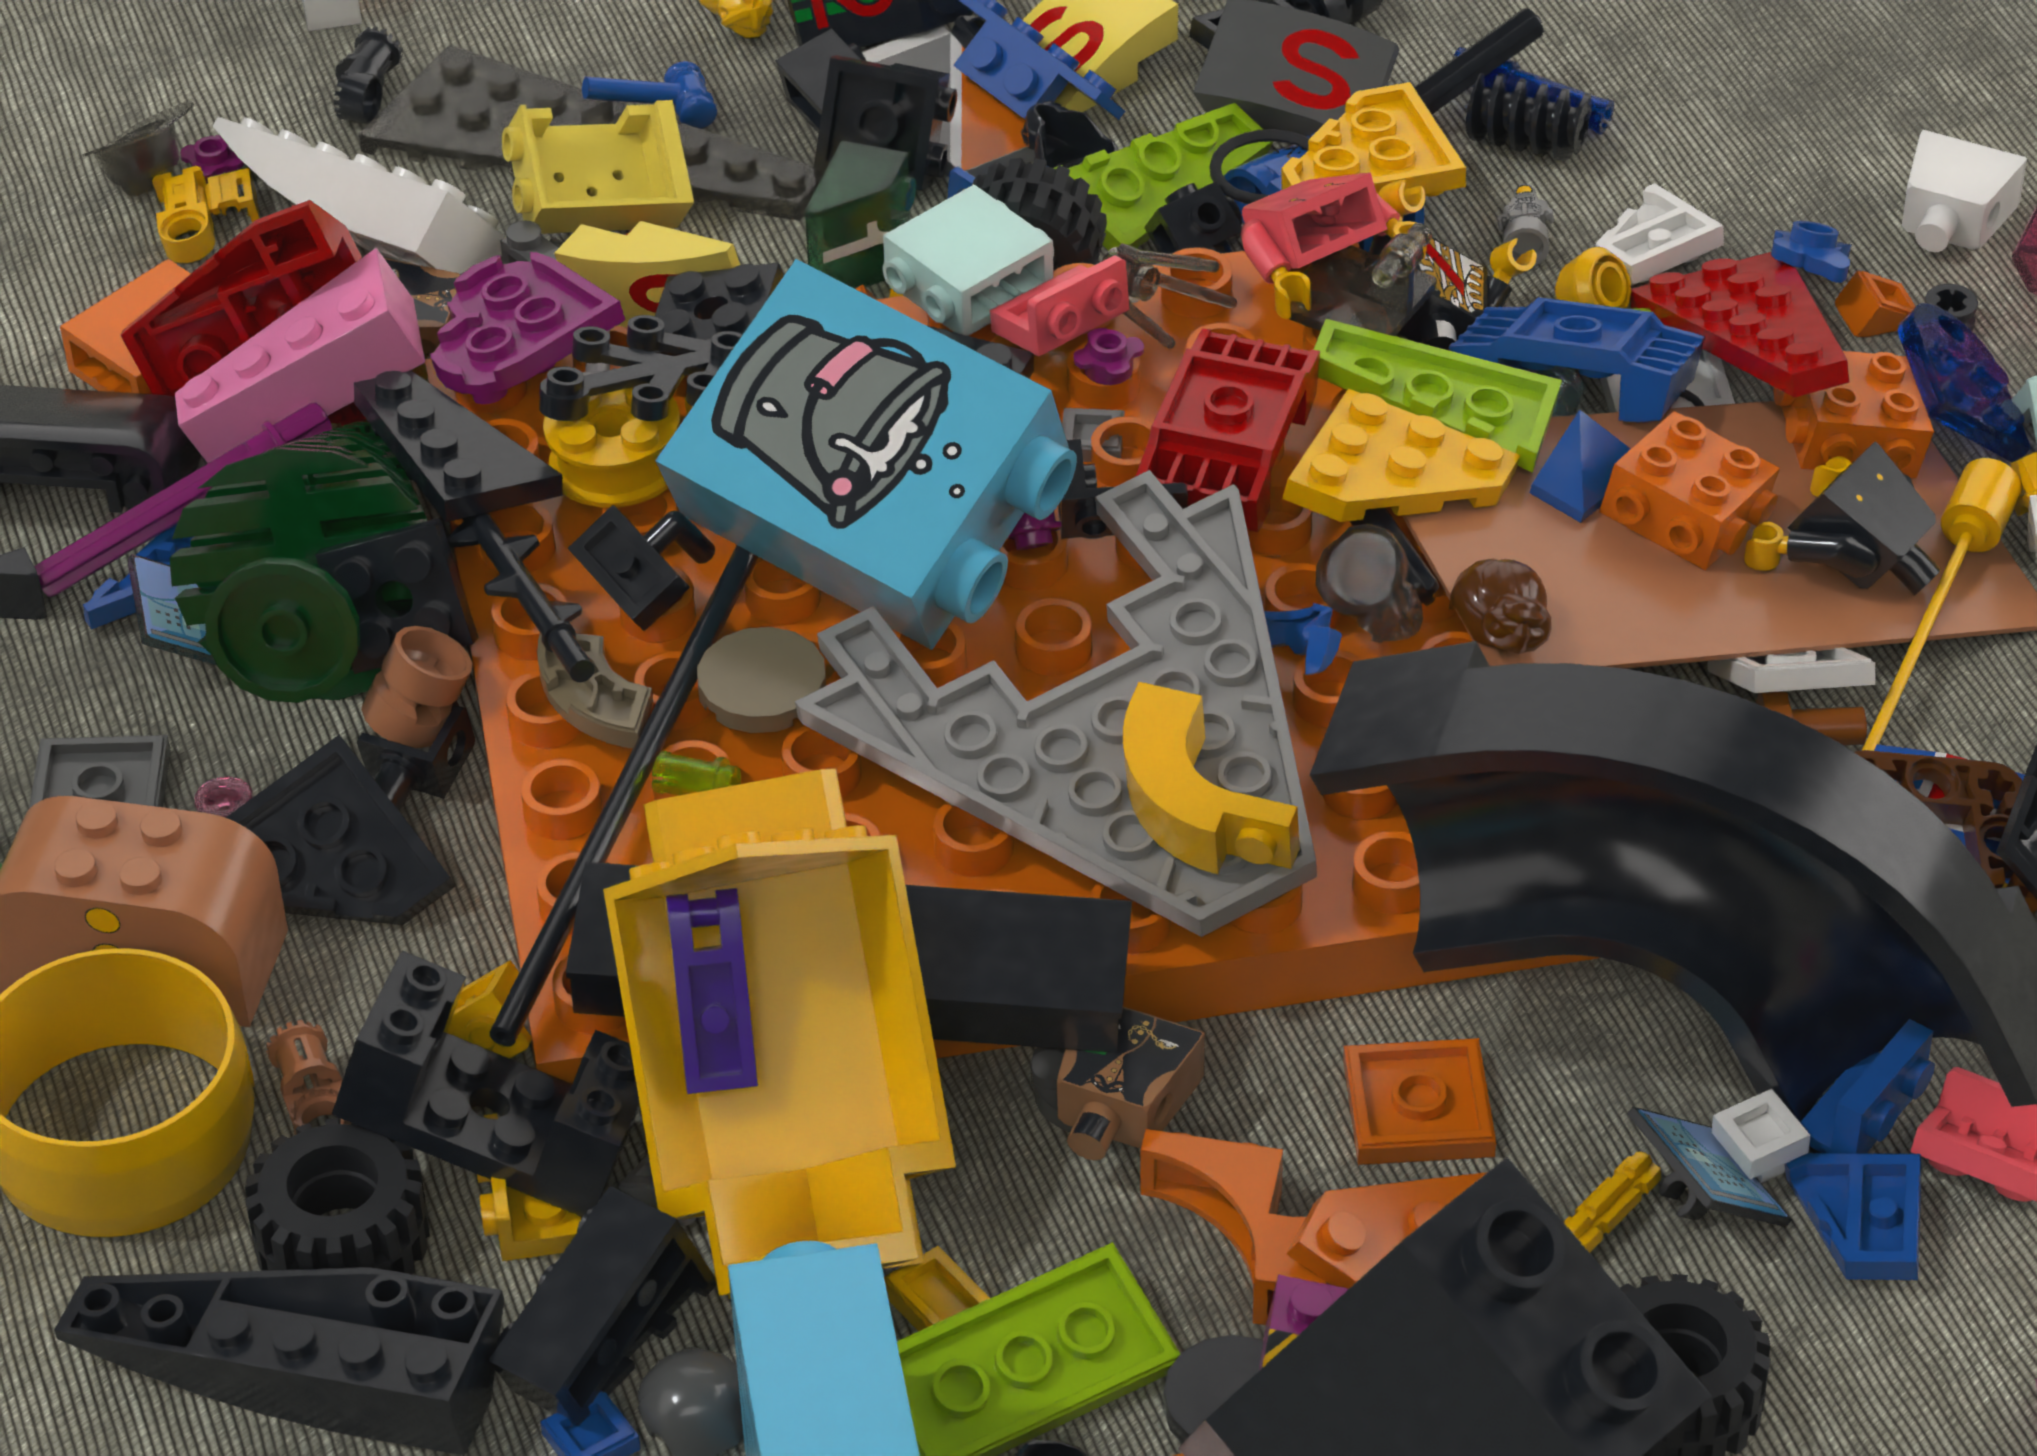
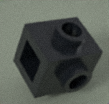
(1196, 220)

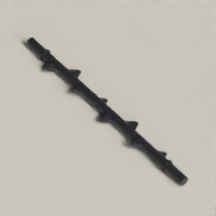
(516, 581)

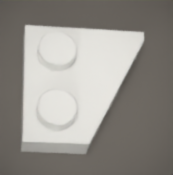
(1661, 235)

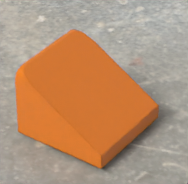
(1873, 304)

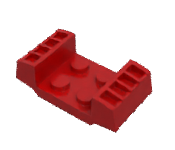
(1230, 418)

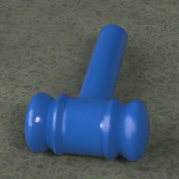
(681, 84)

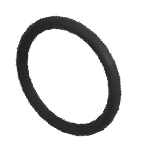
(1241, 140)

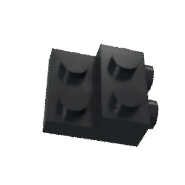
(887, 109)

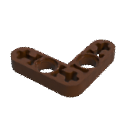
(1965, 802)

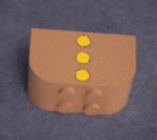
(142, 880)

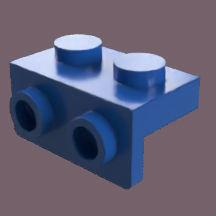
(1872, 1094)

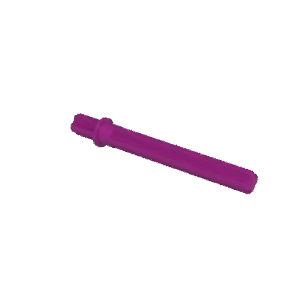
(165, 508)

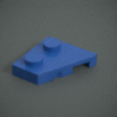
(1863, 1210)

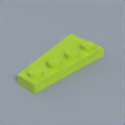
(1141, 176)
(1446, 385)

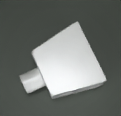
(1960, 192)

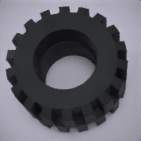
(1051, 203)
(331, 1171)
(1719, 1345)

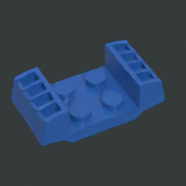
(1597, 340)

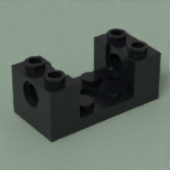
(422, 1083)

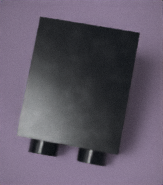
(1467, 1343)

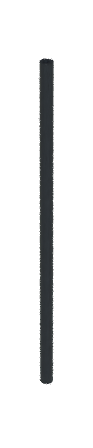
(621, 799)

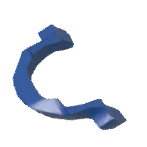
(1307, 634)

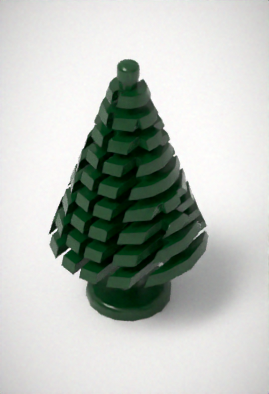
(264, 601)

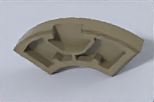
(603, 705)

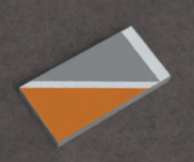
(982, 126)

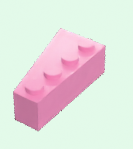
(309, 355)

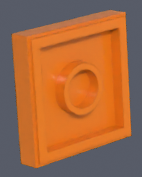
(1419, 1101)

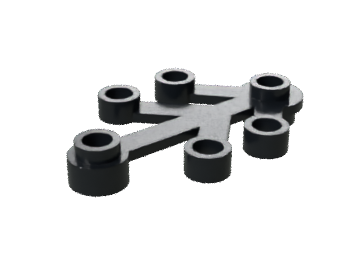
(656, 375)

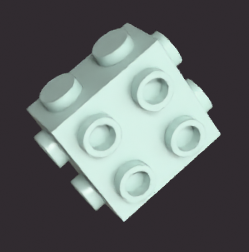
(966, 259)

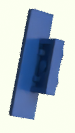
(1018, 70)

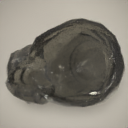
(1367, 580)

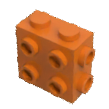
(1846, 419)
(1691, 490)

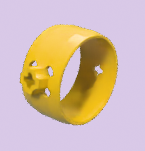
(138, 1178)

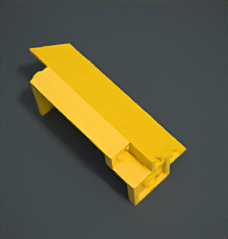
(837, 1022)

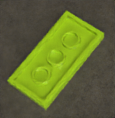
(1033, 1358)

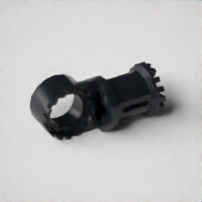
(363, 73)

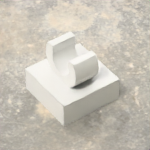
(1761, 1135)

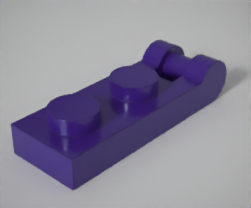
(712, 994)

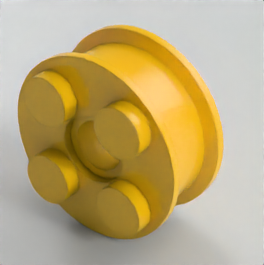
(610, 452)

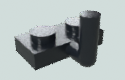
(632, 564)

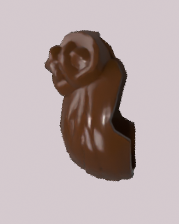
(1503, 605)

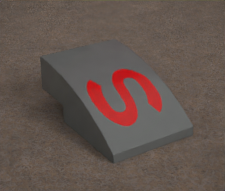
(1290, 65)

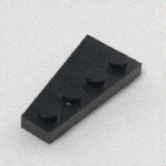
(450, 451)

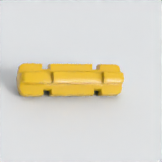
(1613, 1199)

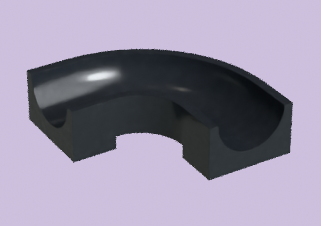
(1693, 844)

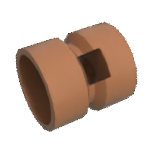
(416, 686)

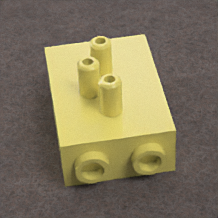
(599, 171)

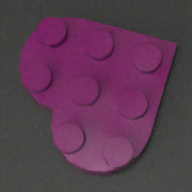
(515, 323)

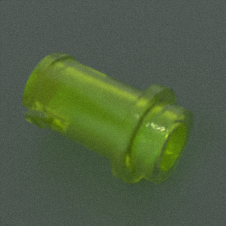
(692, 775)

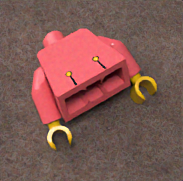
(1310, 224)

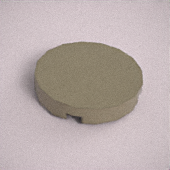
(757, 678)

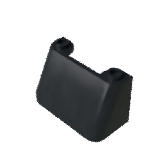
(93, 442)

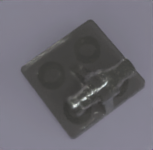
(1369, 288)

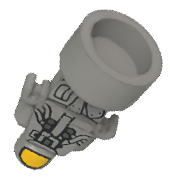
(1526, 222)

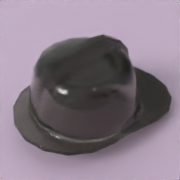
(142, 151)

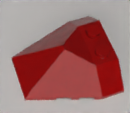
(238, 295)

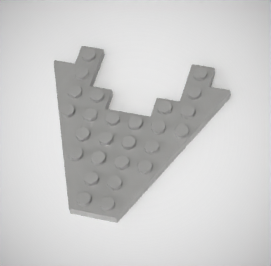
(1057, 762)

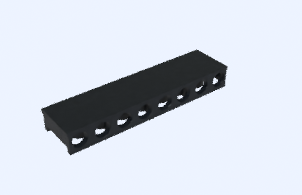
(988, 962)

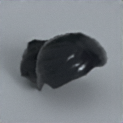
(1062, 135)

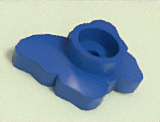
(1814, 249)

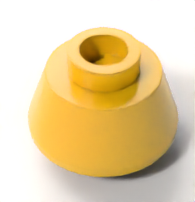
(1595, 279)

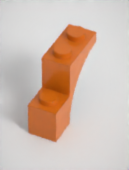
(1235, 1191)

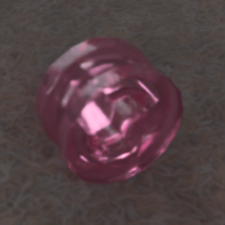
(222, 792)

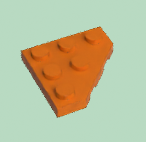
(1361, 1225)

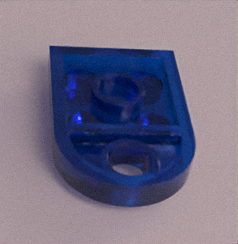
(1962, 381)

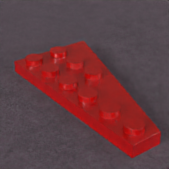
(1753, 318)

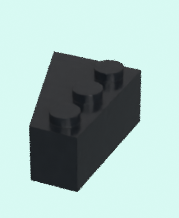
(600, 1305)

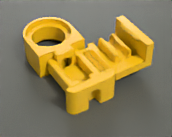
(189, 204)

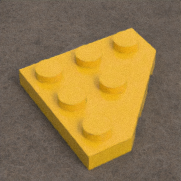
(1385, 135)
(1394, 459)

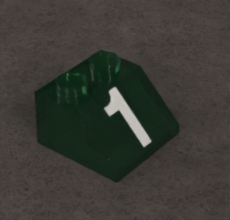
(853, 207)

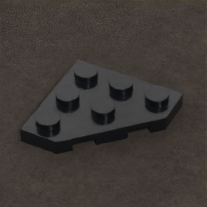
(343, 843)

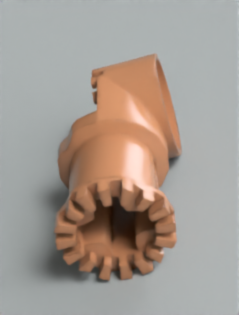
(326, 1079)

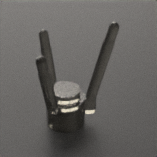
(1144, 280)

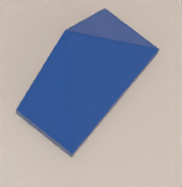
(1579, 468)

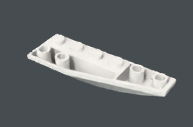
(378, 207)

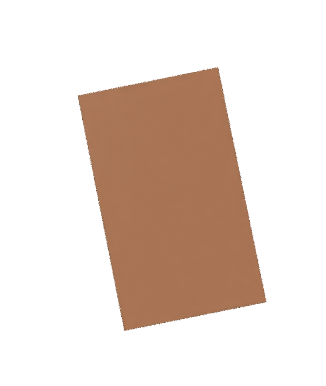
(1640, 605)

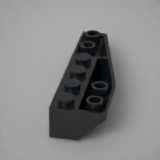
(306, 1346)

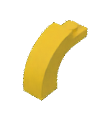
(1180, 806)

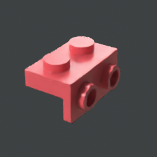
(1064, 306)
(1981, 1135)

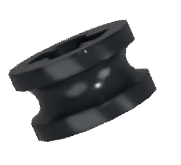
(1955, 300)

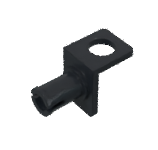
(405, 768)

